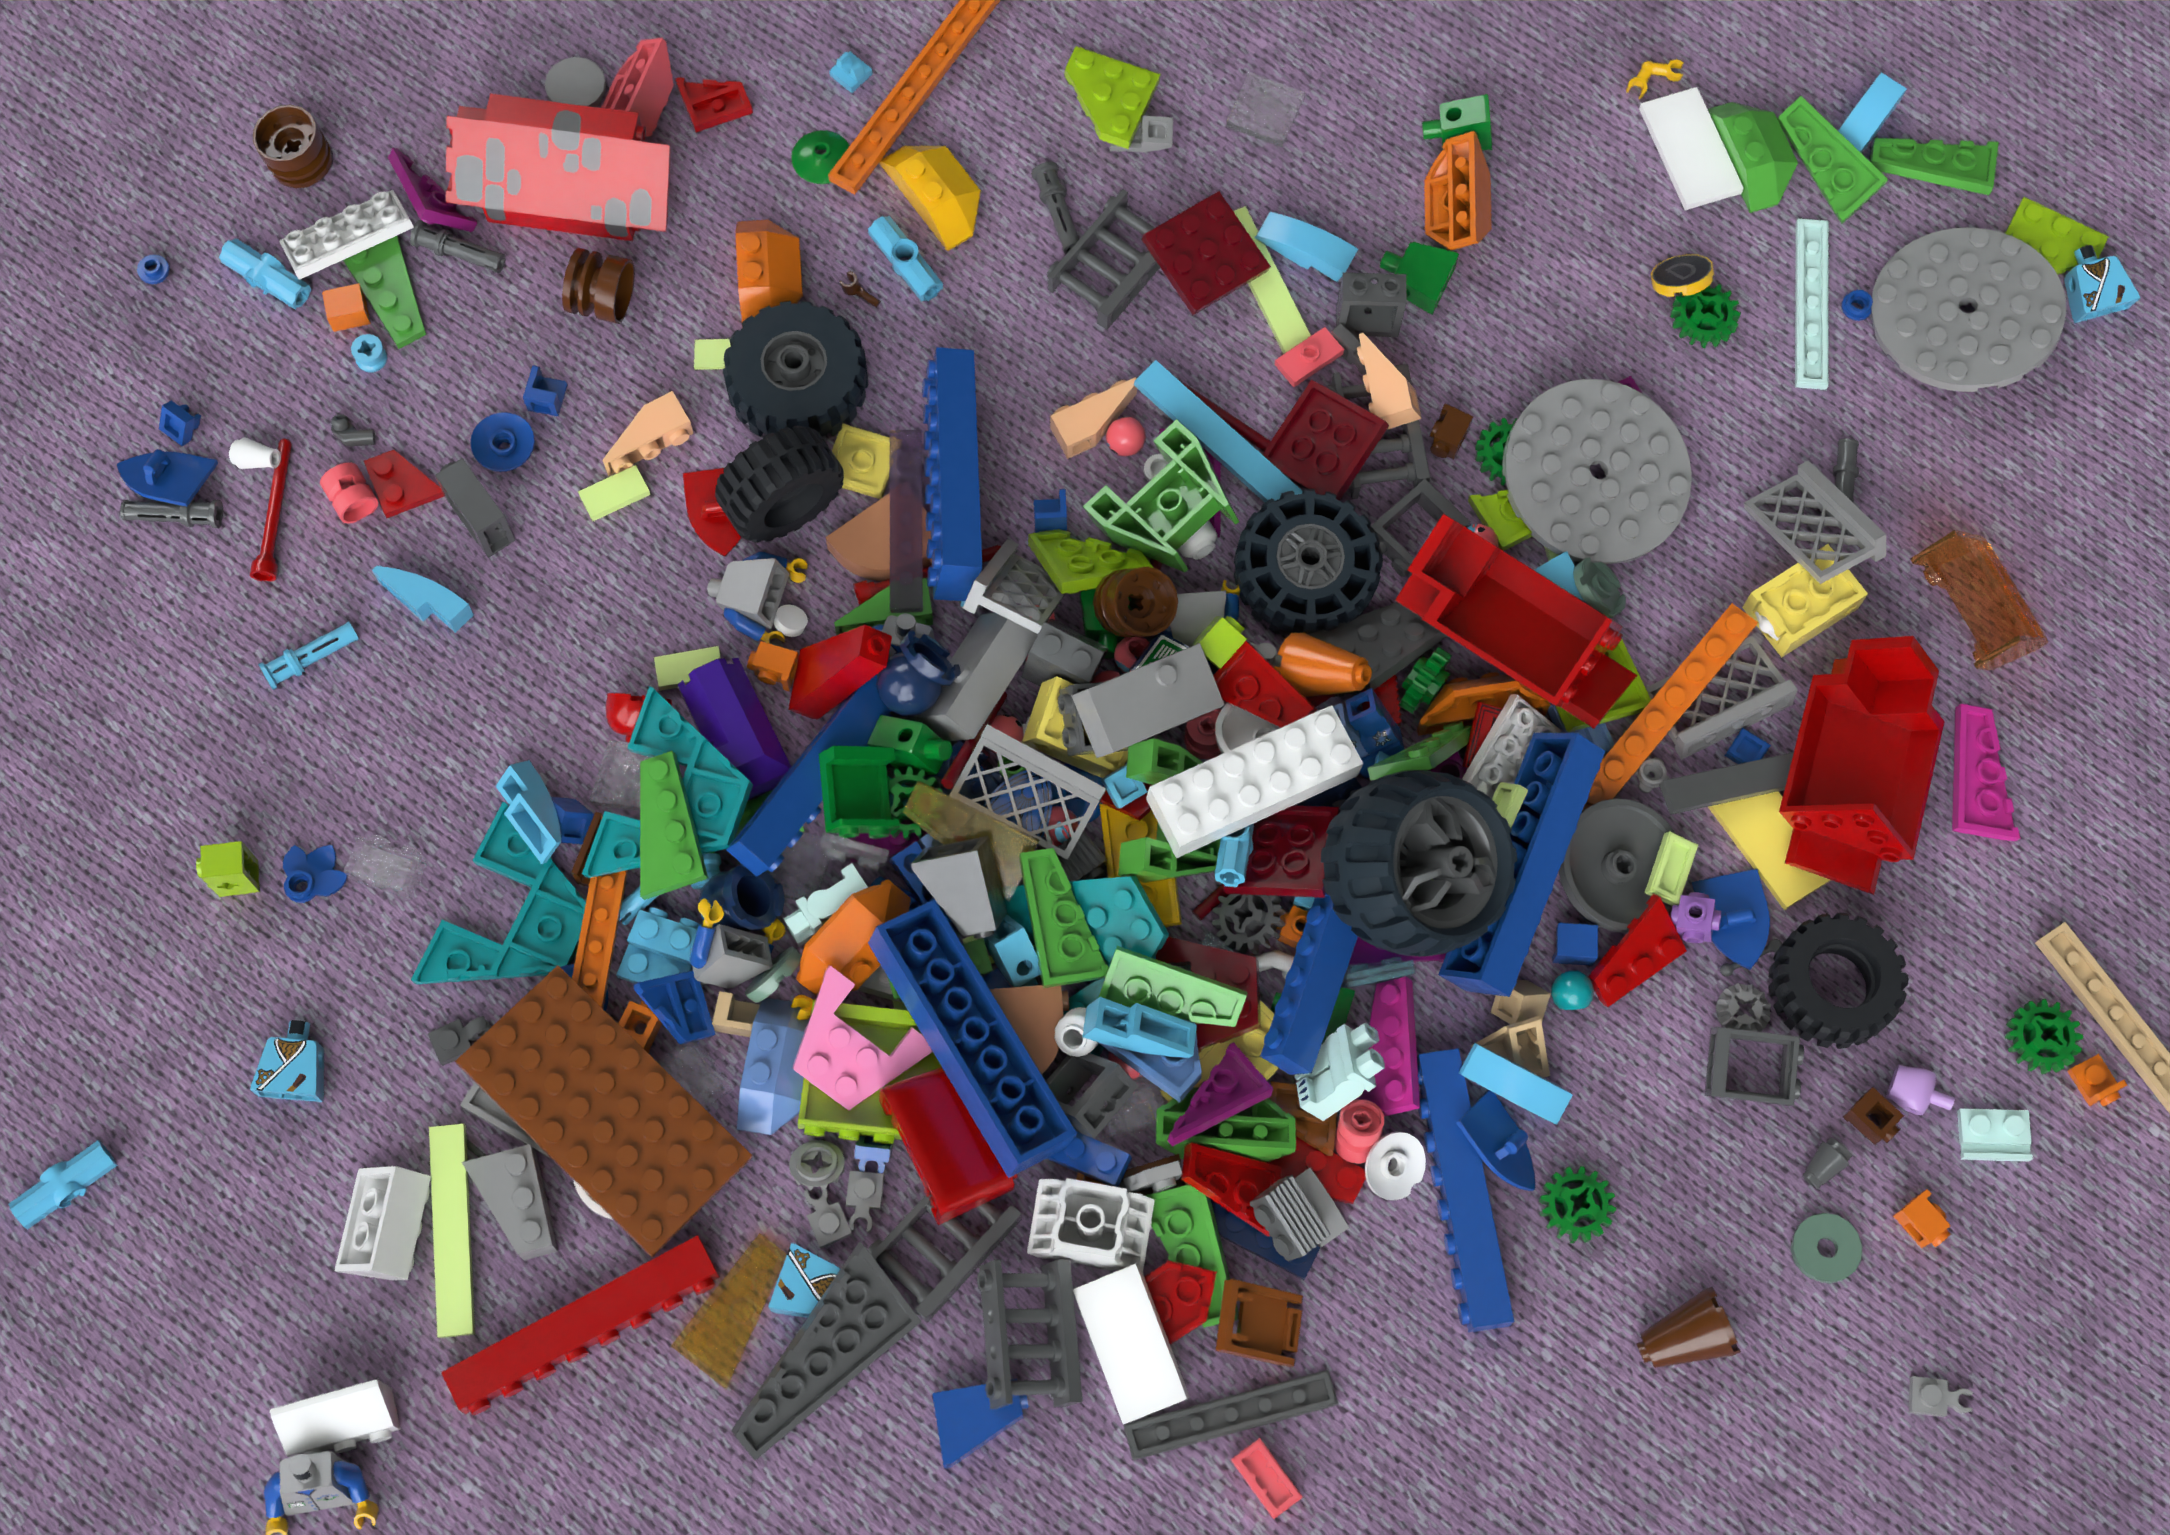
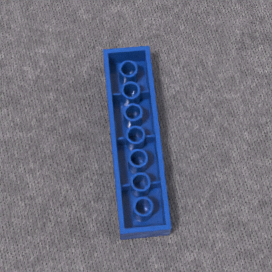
(953, 474)
(1558, 781)
(971, 1038)

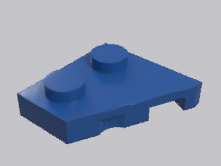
(678, 1005)

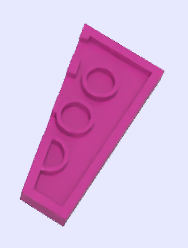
(1978, 778)
(1395, 1021)

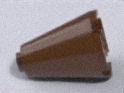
(1690, 1333)

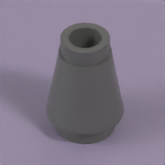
(1826, 1163)

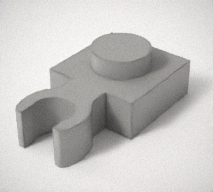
(864, 1193)
(828, 1220)
(1932, 1397)

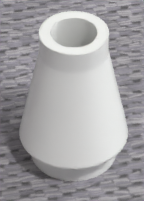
(251, 454)

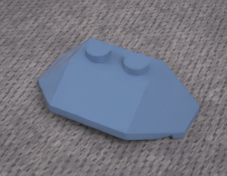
(769, 1085)

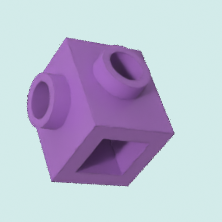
(1696, 929)

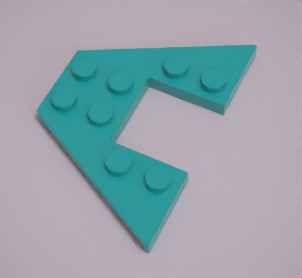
(712, 785)
(1116, 915)
(541, 935)

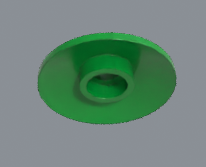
(815, 166)

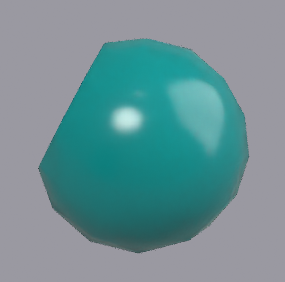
(1572, 991)

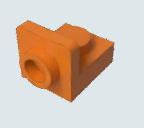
(2096, 1081)

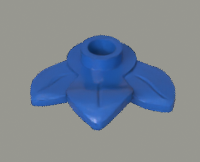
(313, 868)

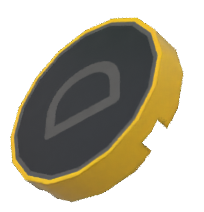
(1682, 274)

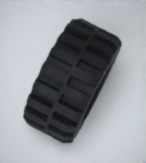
(779, 483)
(1861, 946)

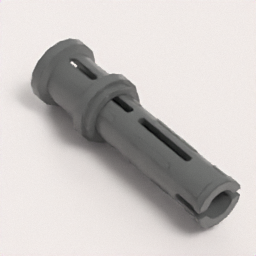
(1055, 193)
(444, 243)
(194, 513)

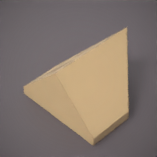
(1522, 1044)

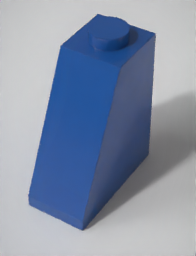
(969, 1423)

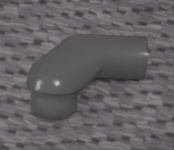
(348, 434)

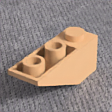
(1390, 391)
(1085, 423)
(652, 429)

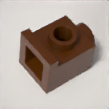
(1449, 432)
(1876, 1105)

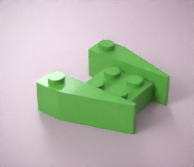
(1169, 505)
(1151, 858)

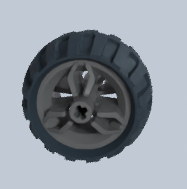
(1437, 888)

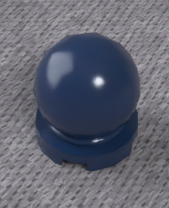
(915, 675)
(745, 899)

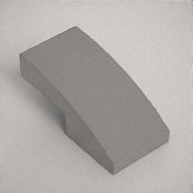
(1152, 135)
(1322, 1204)

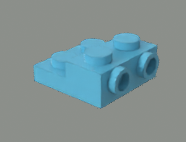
(657, 947)

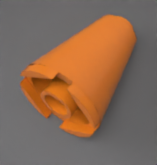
(1320, 667)

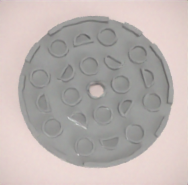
(2007, 282)
(1642, 464)

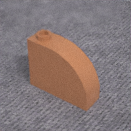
(864, 542)
(1034, 1015)

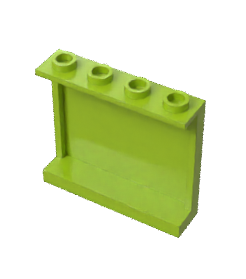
(823, 1114)

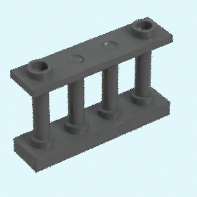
(1126, 285)
(1408, 442)
(953, 1273)
(1061, 1331)

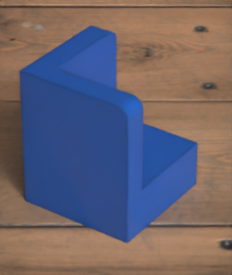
(543, 393)
(1051, 513)
(573, 819)
(1576, 944)

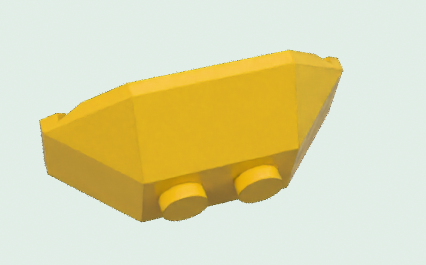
(936, 190)

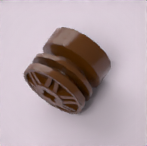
(292, 146)
(598, 285)
(1152, 602)

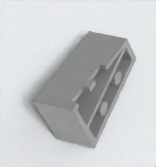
(517, 1198)

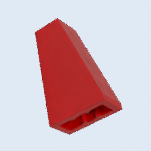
(836, 669)

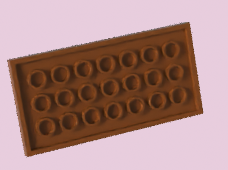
(604, 1110)

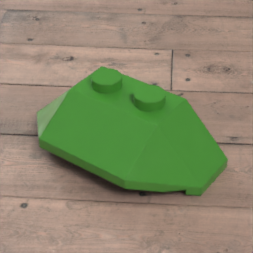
(1756, 151)
(1255, 1133)

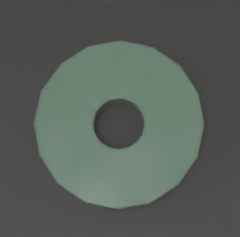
(1599, 587)
(768, 981)
(1843, 1236)

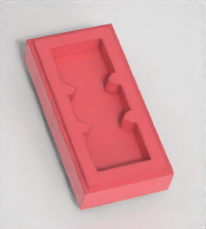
(1309, 357)
(1266, 1478)

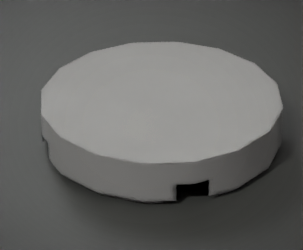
(575, 82)

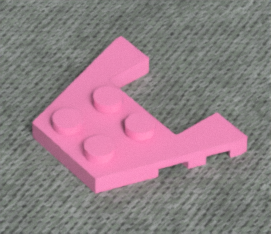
(844, 1060)

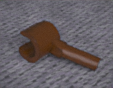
(855, 288)

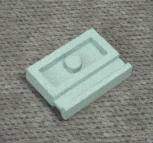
(1994, 1134)

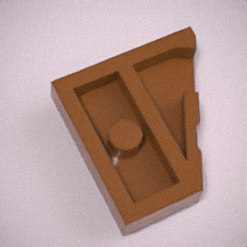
(1308, 1127)

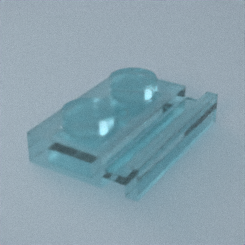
(1391, 969)

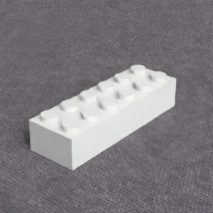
(1254, 781)

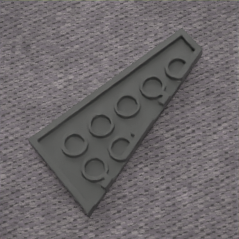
(1385, 638)
(840, 1338)

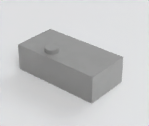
(987, 665)
(1148, 700)

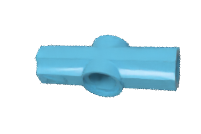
(895, 246)
(265, 272)
(1234, 857)
(62, 1184)

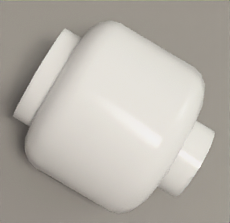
(1200, 543)
(1070, 1031)

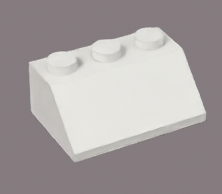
(383, 1223)
(337, 1419)

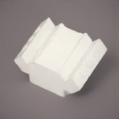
(1090, 1224)

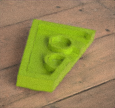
(1498, 514)

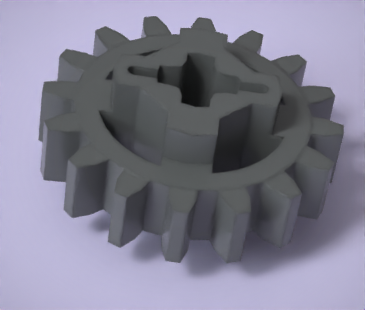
(1251, 922)

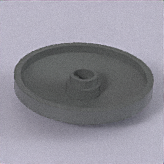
(1613, 861)

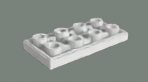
(1691, 148)
(345, 233)
(1506, 745)
(1131, 1343)

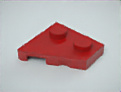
(713, 102)
(400, 483)

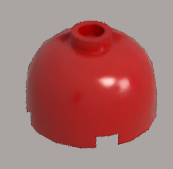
(623, 711)

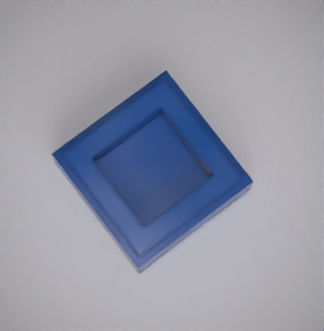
(1747, 748)

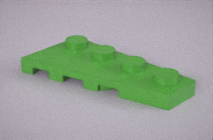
(1833, 162)

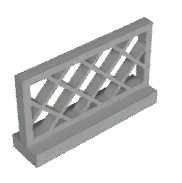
(1840, 512)
(999, 576)
(1738, 714)
(1040, 765)

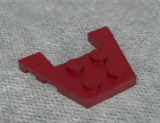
(1225, 967)

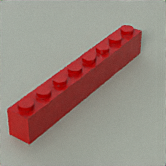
(580, 1325)

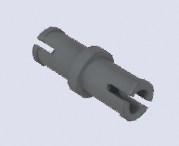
(1846, 468)

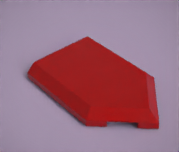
(1181, 1297)

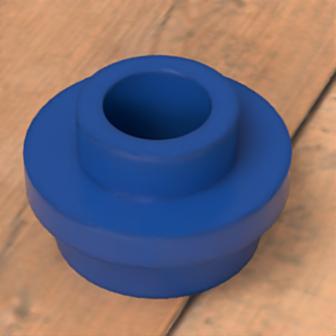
(158, 274)
(1860, 297)

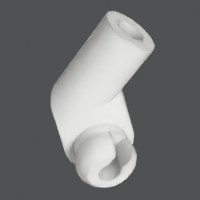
(1275, 959)

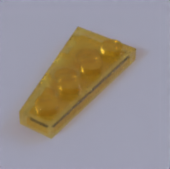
(956, 821)
(727, 1319)

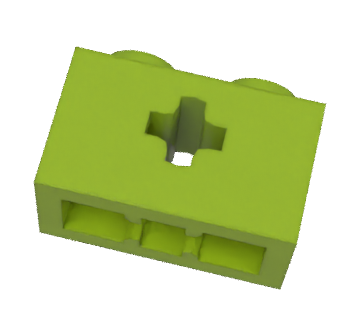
(1221, 640)
(228, 868)

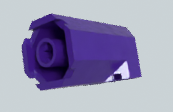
(735, 722)

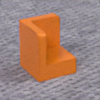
(346, 307)

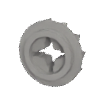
(1728, 1006)
(808, 1155)

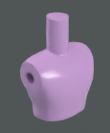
(1915, 1089)

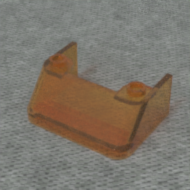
(1984, 597)

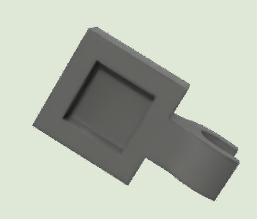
(1349, 341)
(455, 1039)

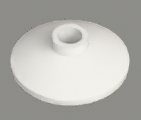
(1406, 1165)

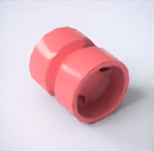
(349, 492)
(1201, 736)
(1358, 1130)

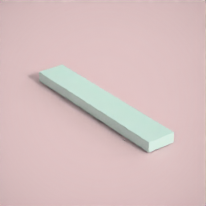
(1811, 304)

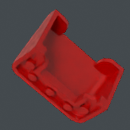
(944, 1144)

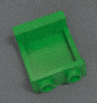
(856, 791)

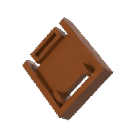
(1263, 1323)

